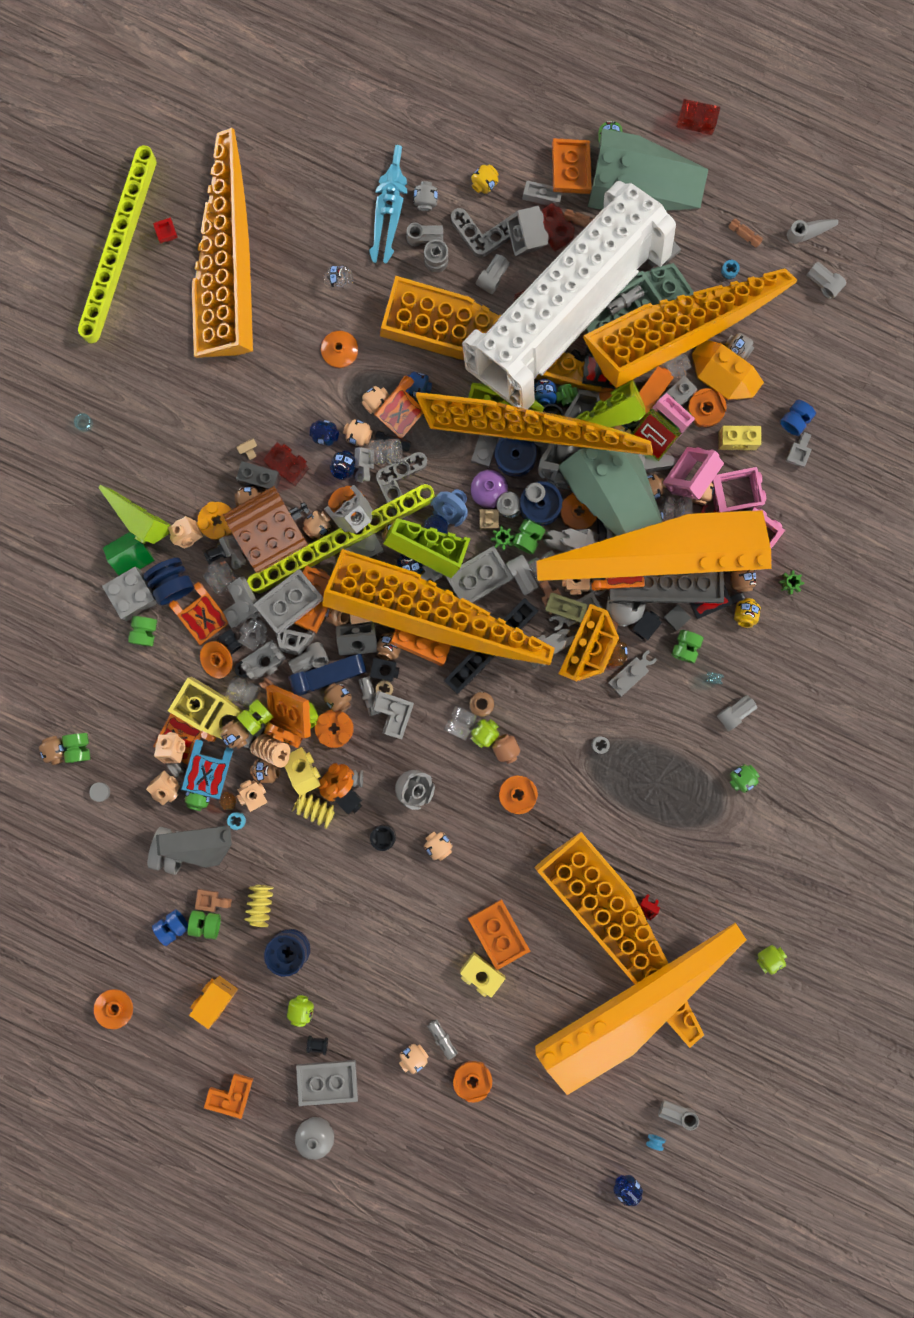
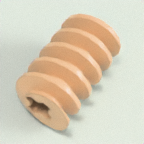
(271, 750)

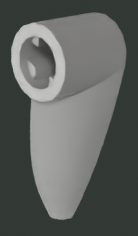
(809, 229)
(653, 465)

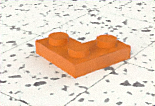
(231, 1102)

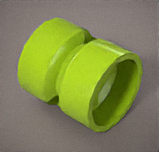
(250, 722)

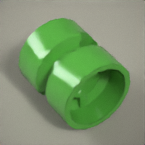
(528, 536)
(142, 631)
(690, 640)
(76, 747)
(210, 928)

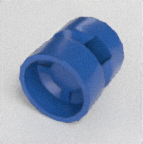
(799, 415)
(177, 925)

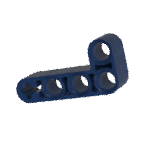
(326, 675)

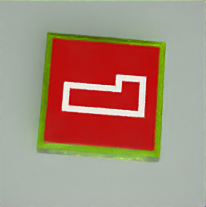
(657, 431)

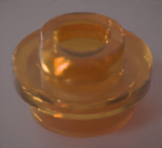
(227, 801)

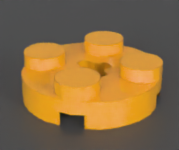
(205, 522)

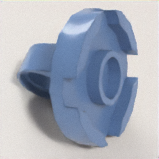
(451, 506)

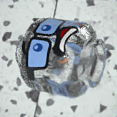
(338, 277)

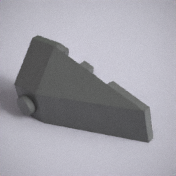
(198, 846)

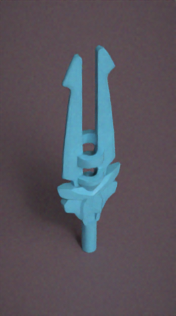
(390, 186)

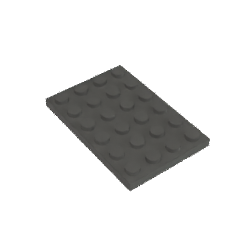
(673, 588)

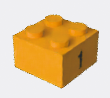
(210, 1005)

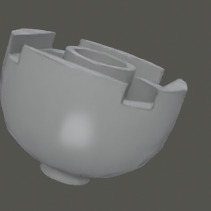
(625, 612)
(414, 789)
(314, 1138)

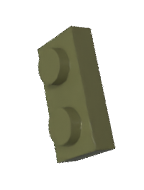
(566, 607)

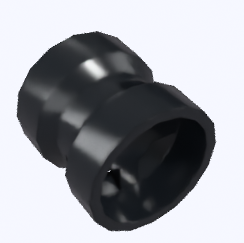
(229, 641)

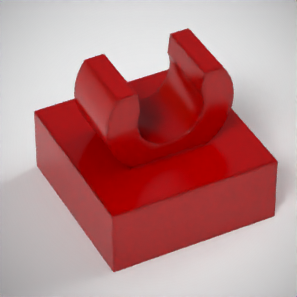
(165, 230)
(649, 909)

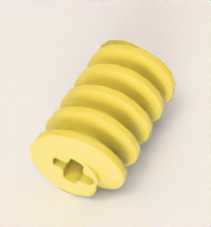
(314, 809)
(258, 905)

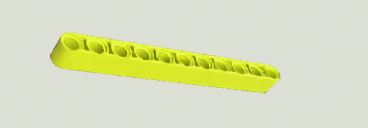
(117, 235)
(331, 539)

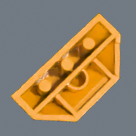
(725, 371)
(591, 646)

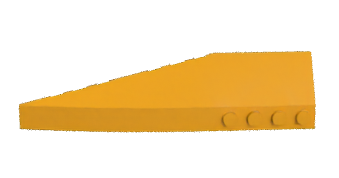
(223, 270)
(444, 319)
(668, 329)
(513, 422)
(671, 547)
(419, 607)
(611, 916)
(632, 1017)

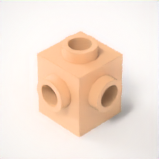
(184, 532)
(576, 588)
(169, 748)
(164, 788)
(256, 799)

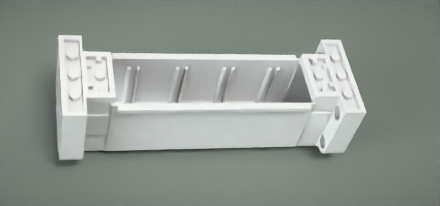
(570, 293)

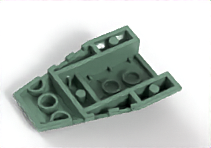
(650, 167)
(657, 284)
(612, 488)

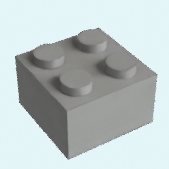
(527, 230)
(130, 594)

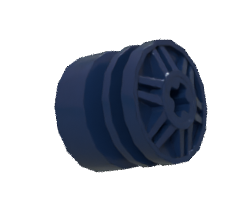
(169, 581)
(277, 956)

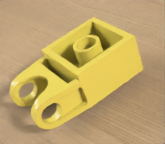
(211, 710)

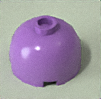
(487, 488)

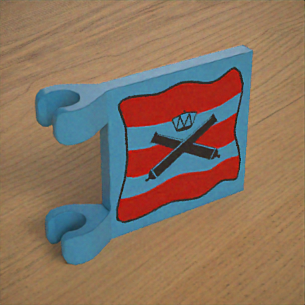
(206, 774)

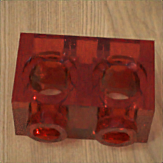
(698, 116)
(558, 224)
(284, 466)

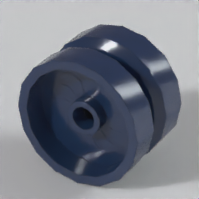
(512, 465)
(545, 514)

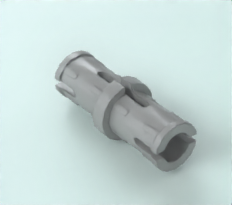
(625, 300)
(368, 694)
(442, 1039)

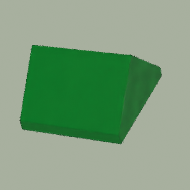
(127, 553)

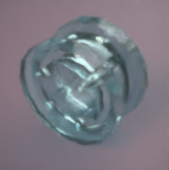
(89, 424)
(714, 678)

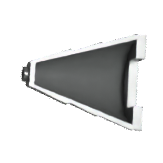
(557, 453)

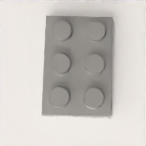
(480, 576)
(288, 602)
(327, 1082)

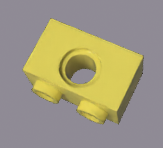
(739, 438)
(301, 772)
(477, 964)

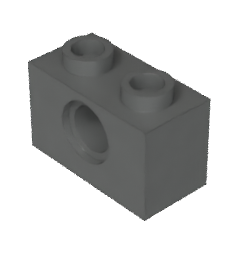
(257, 476)
(356, 638)

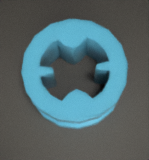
(236, 814)

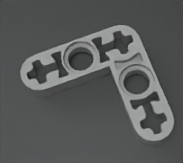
(484, 239)
(392, 482)

